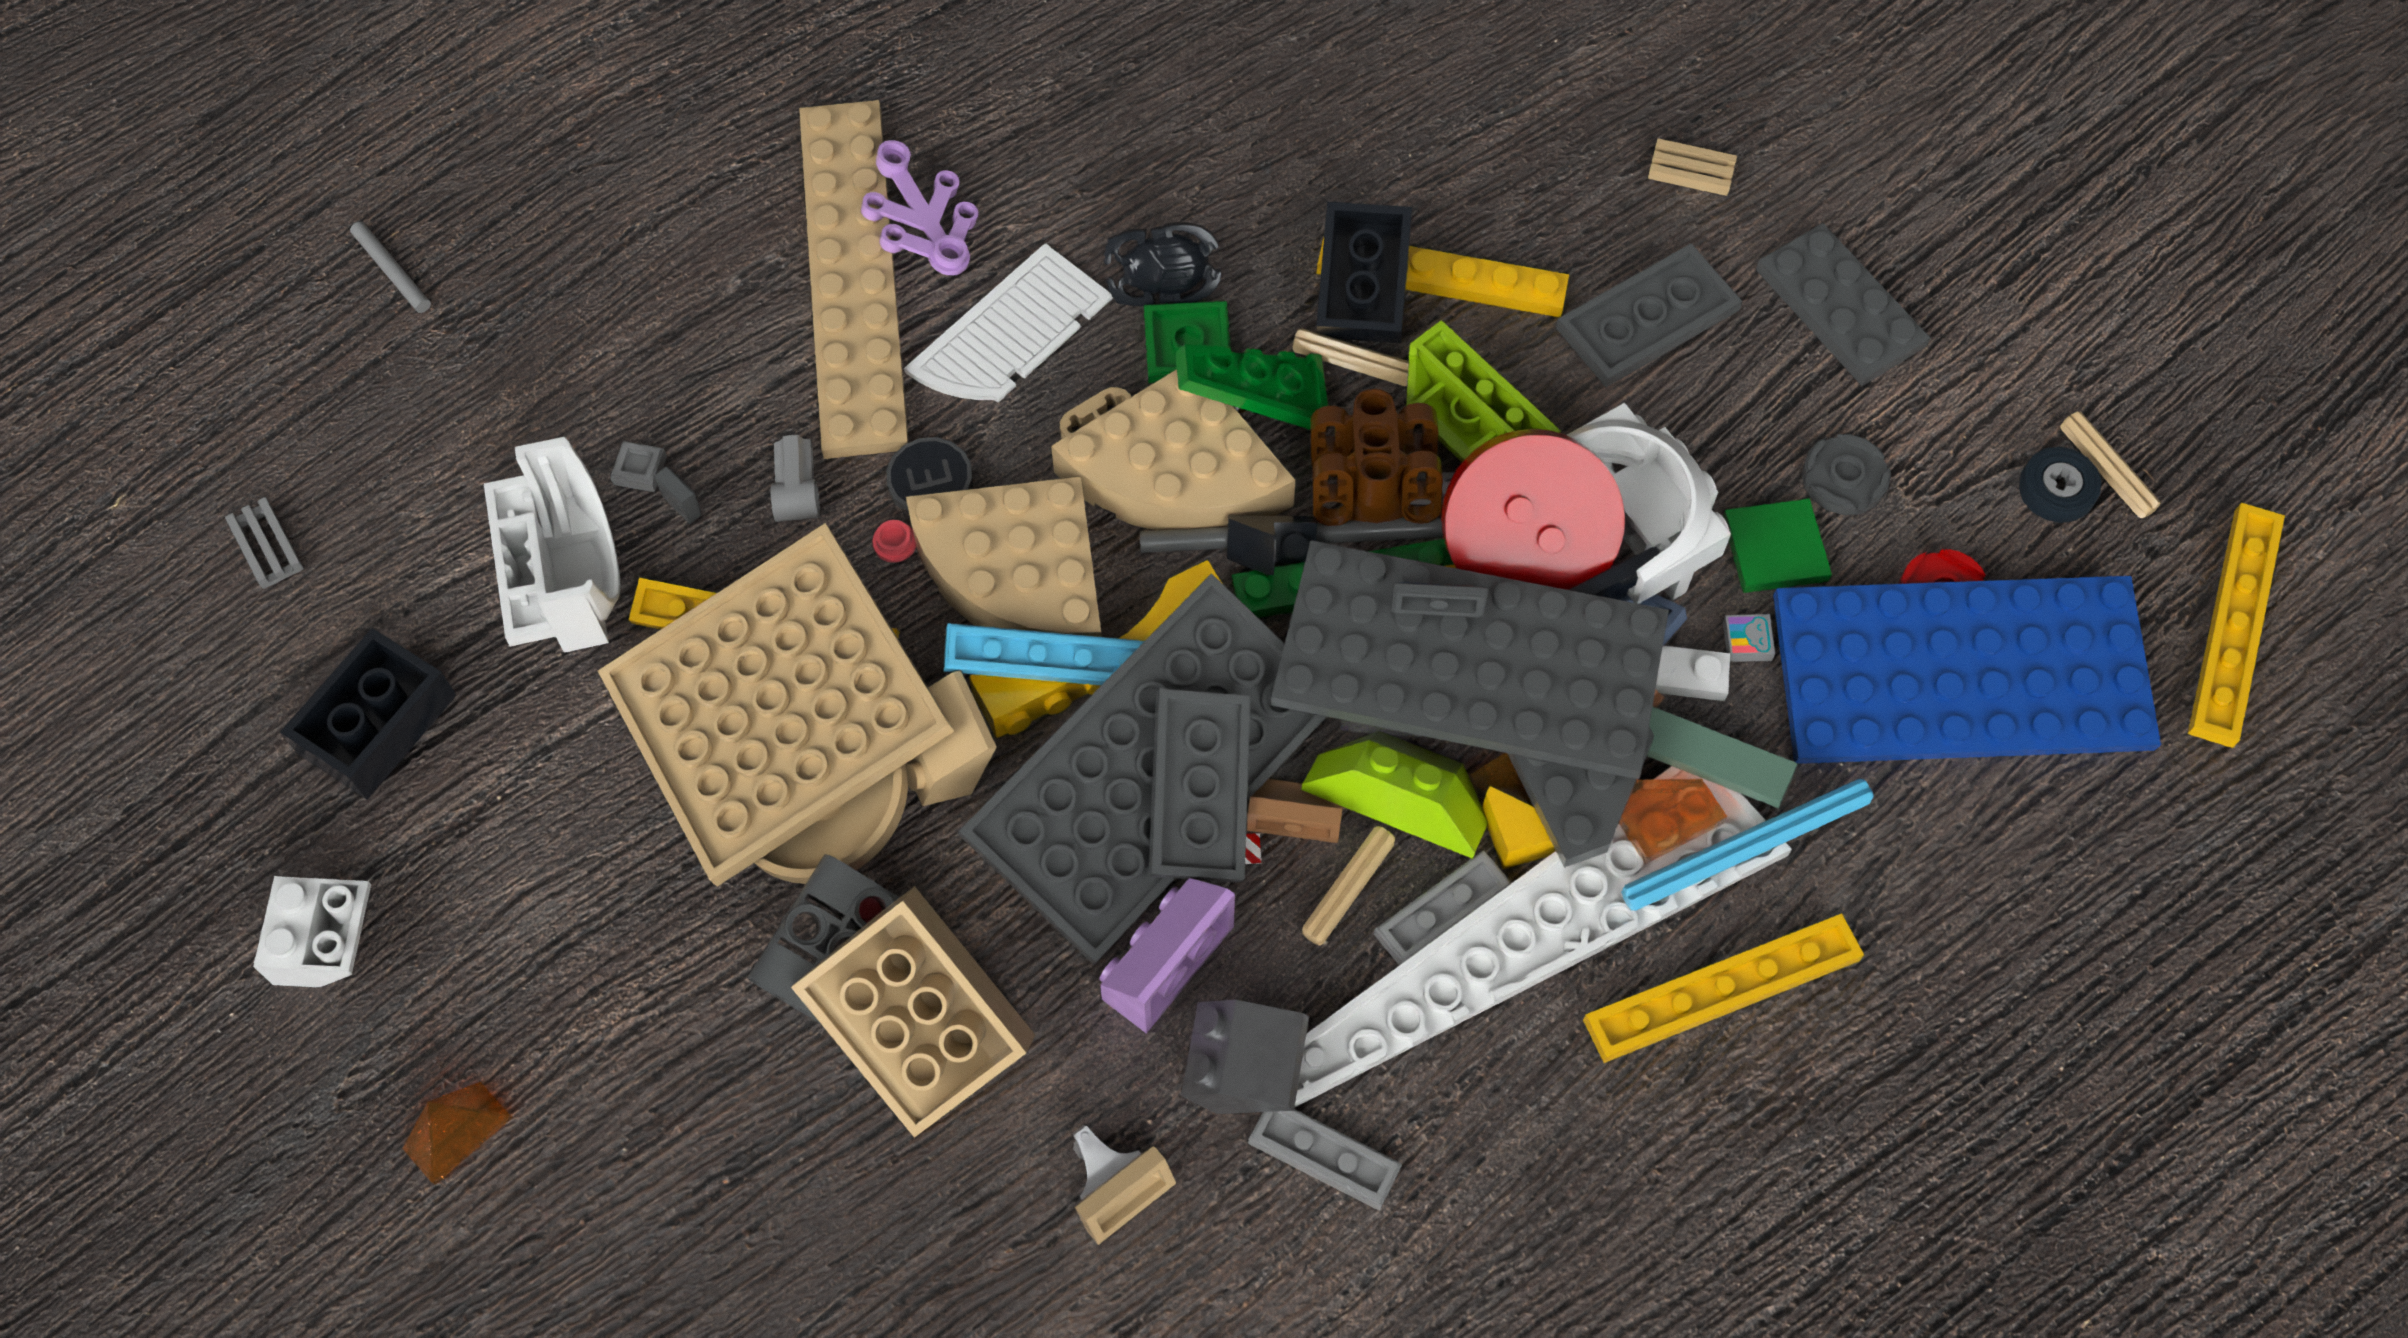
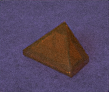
(453, 1129)

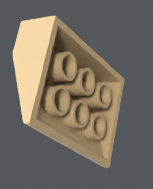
(915, 1012)

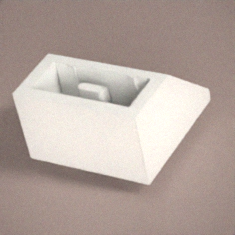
(311, 930)

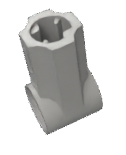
(795, 489)

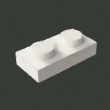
(1693, 673)

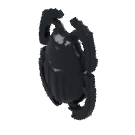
(1164, 264)

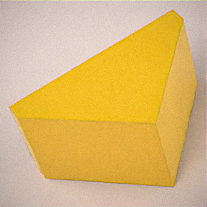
(1515, 829)

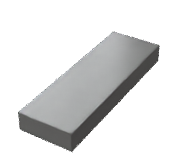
(1441, 907)
(1326, 1155)

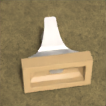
(1117, 1183)

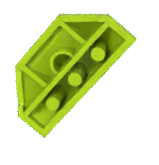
(1466, 392)
(1402, 789)

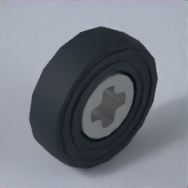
(2039, 485)

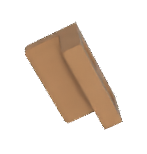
(1288, 811)

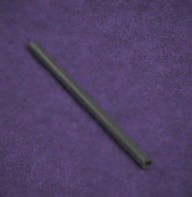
(1349, 532)

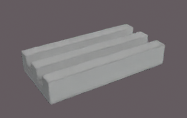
(251, 517)

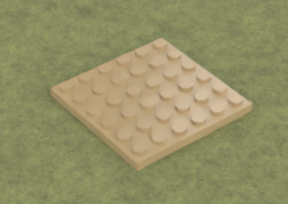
(773, 704)

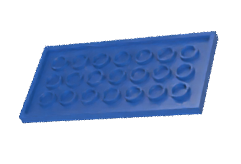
(1964, 669)

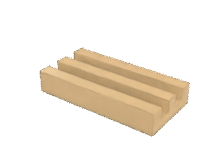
(1692, 161)

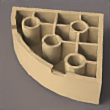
(1174, 462)
(1011, 555)

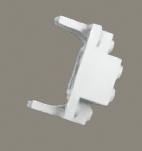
(1663, 500)
(559, 575)

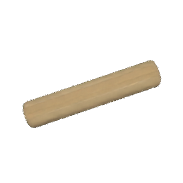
(1352, 356)
(2110, 465)
(1348, 885)

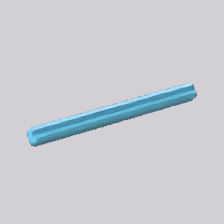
(1746, 844)

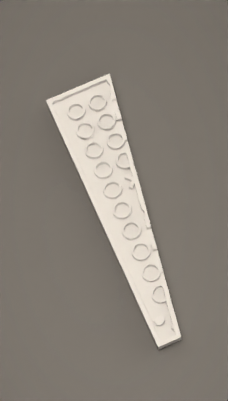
(1512, 943)

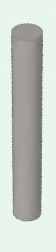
(390, 267)

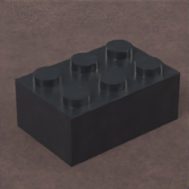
(1364, 272)
(369, 713)

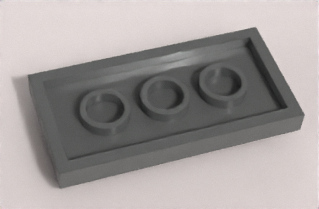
(1842, 304)
(1648, 314)
(1199, 786)

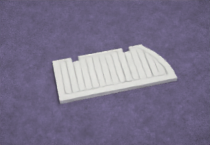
(1010, 329)

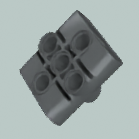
(837, 890)

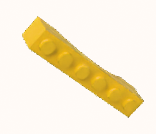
(1016, 702)

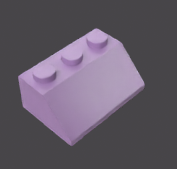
(1168, 951)

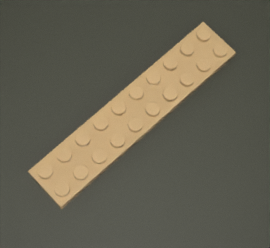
(851, 284)

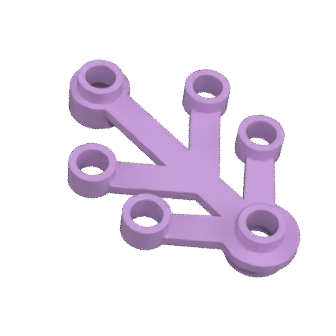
(920, 214)

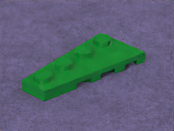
(1268, 385)

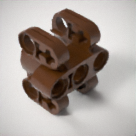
(1372, 461)

